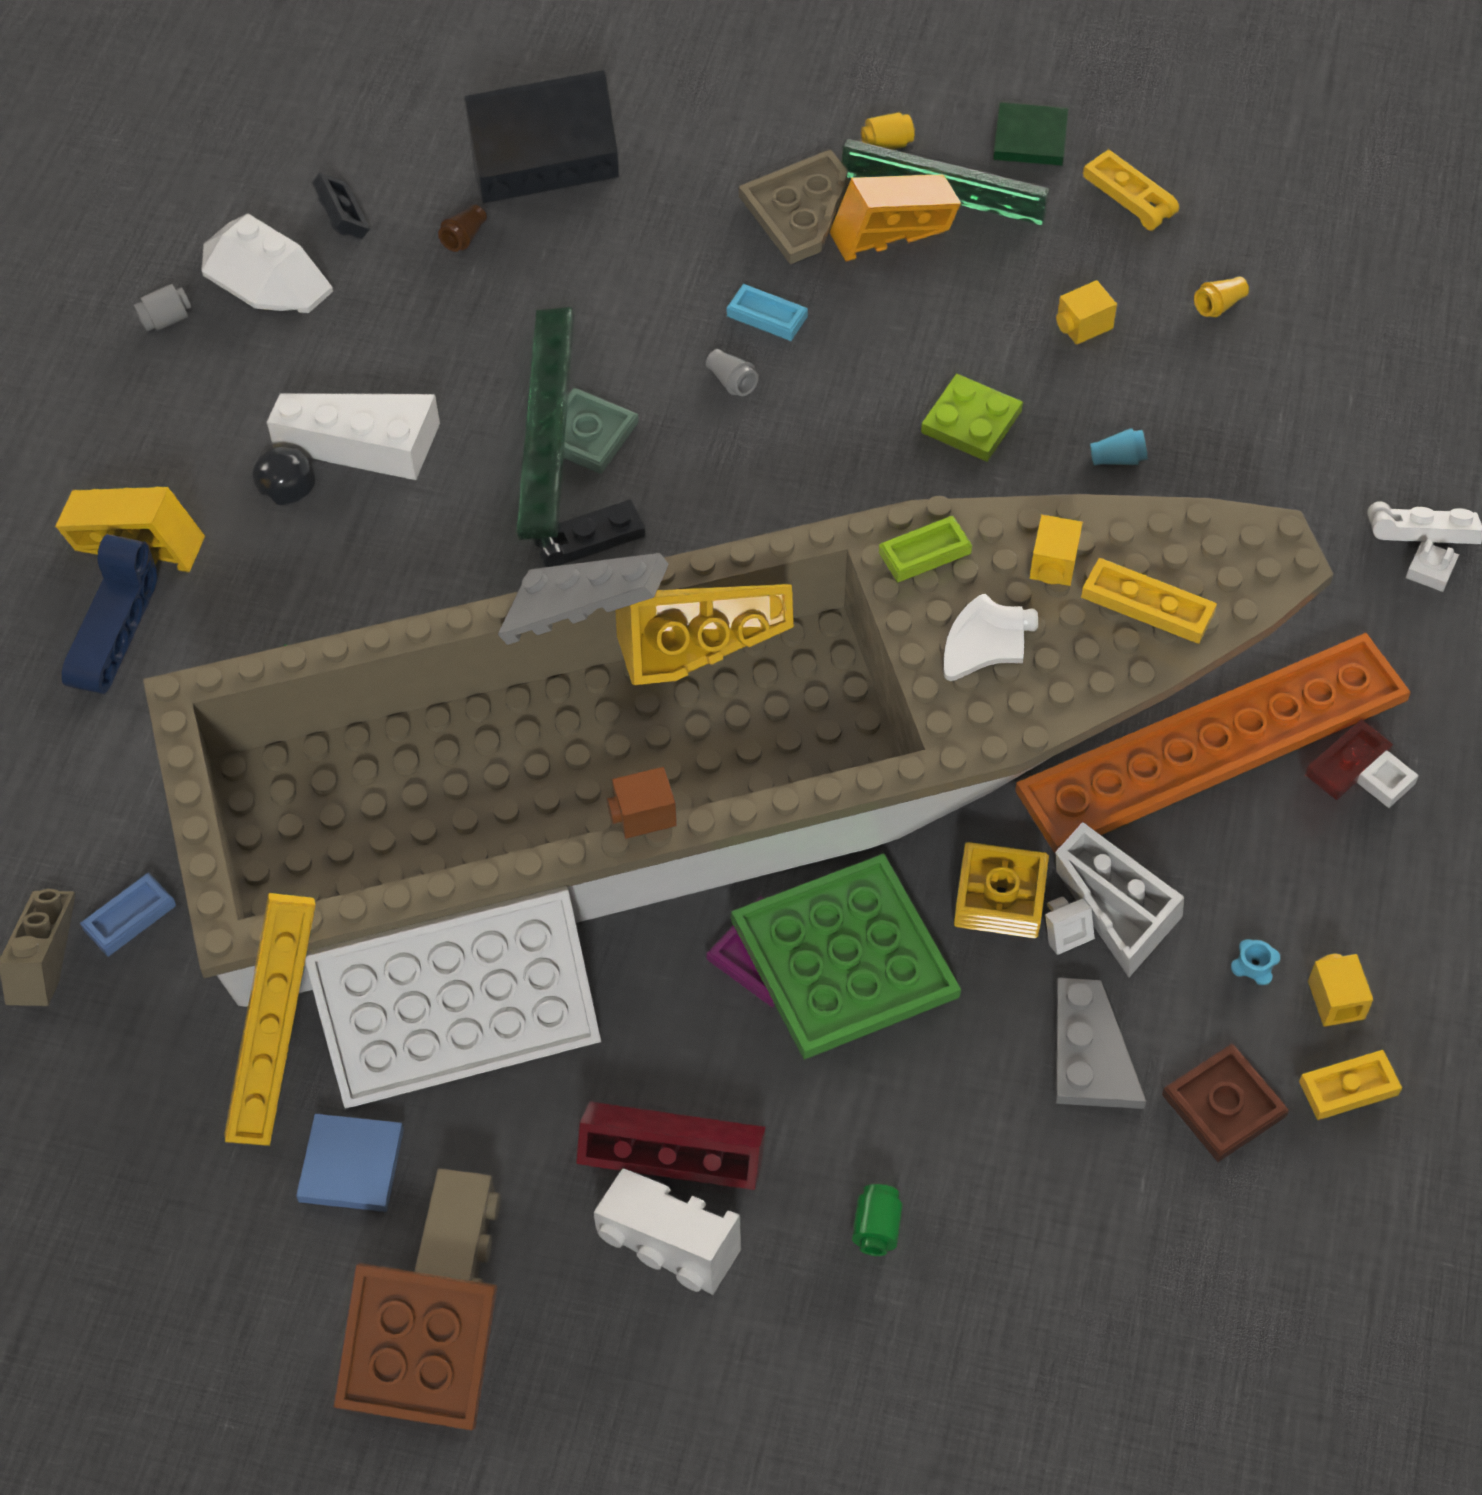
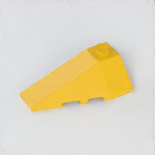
(698, 627)

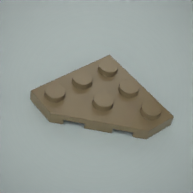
(798, 203)

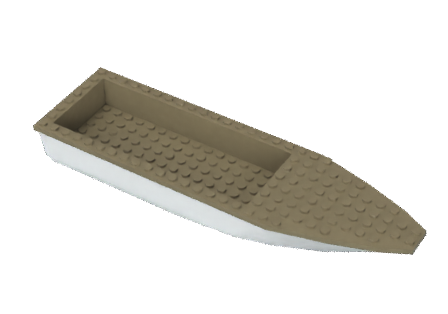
(460, 771)

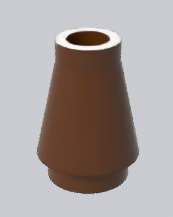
(459, 230)

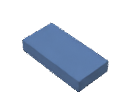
(128, 914)

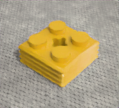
(1009, 913)

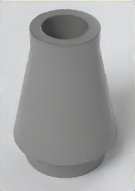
(734, 373)

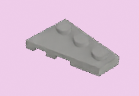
(1090, 1050)

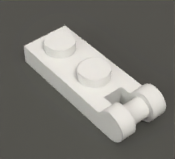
(1425, 524)

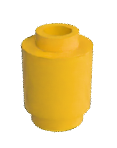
(889, 131)

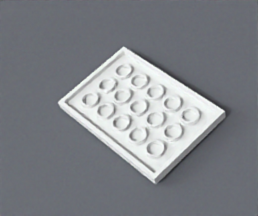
(453, 996)

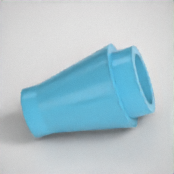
(1120, 449)

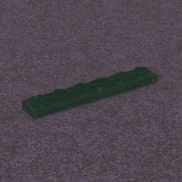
(972, 187)

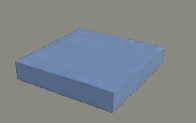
(350, 1162)

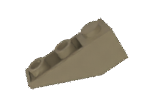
(37, 949)

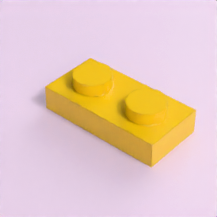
(1350, 1084)

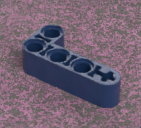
(113, 614)

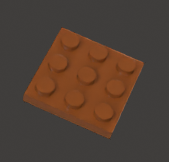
(415, 1346)

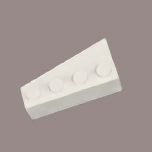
(358, 430)

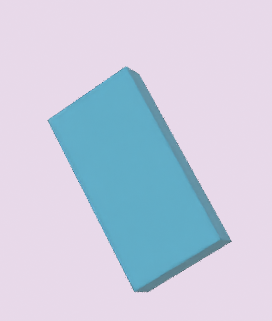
(767, 312)

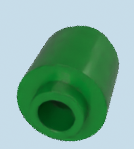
(877, 1219)

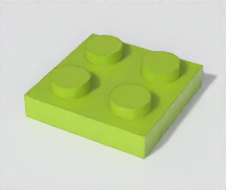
(971, 417)

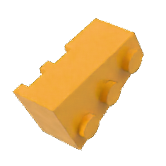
(892, 209)

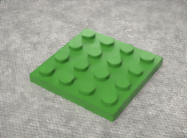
(844, 955)

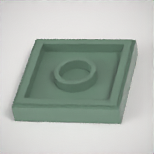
(595, 430)

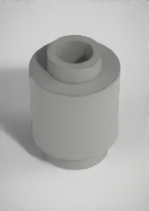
(162, 308)

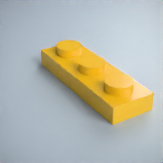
(1149, 600)

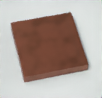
(1225, 1102)

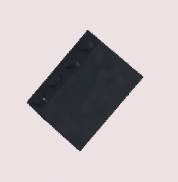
(542, 136)

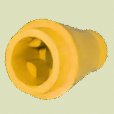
(1218, 296)

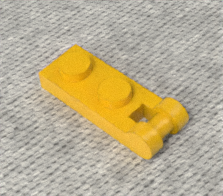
(1131, 189)

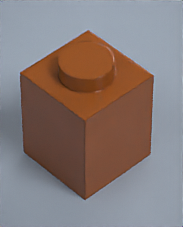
(642, 803)

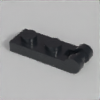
(592, 534)

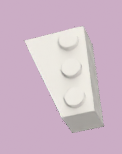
(1127, 901)
(669, 1231)

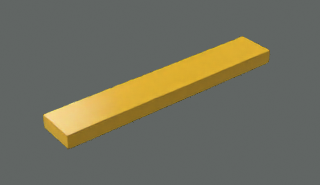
(269, 1019)

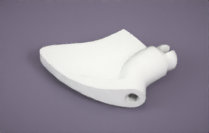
(986, 636)

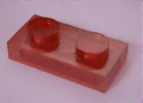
(1347, 758)

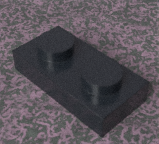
(340, 206)

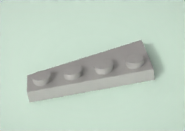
(579, 590)

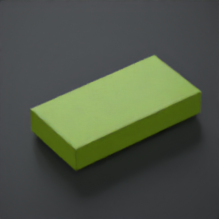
(925, 548)

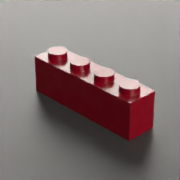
(671, 1145)

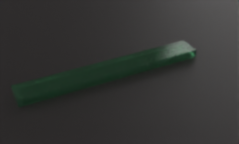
(545, 424)

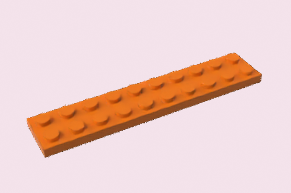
(1213, 741)

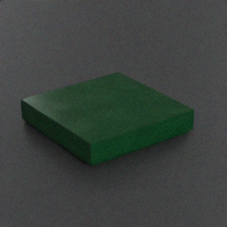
(1031, 133)

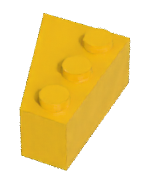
(135, 514)

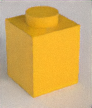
(1086, 312)
(1055, 550)
(1340, 989)

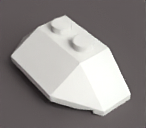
(263, 267)

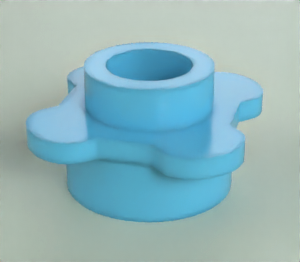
(1258, 951)

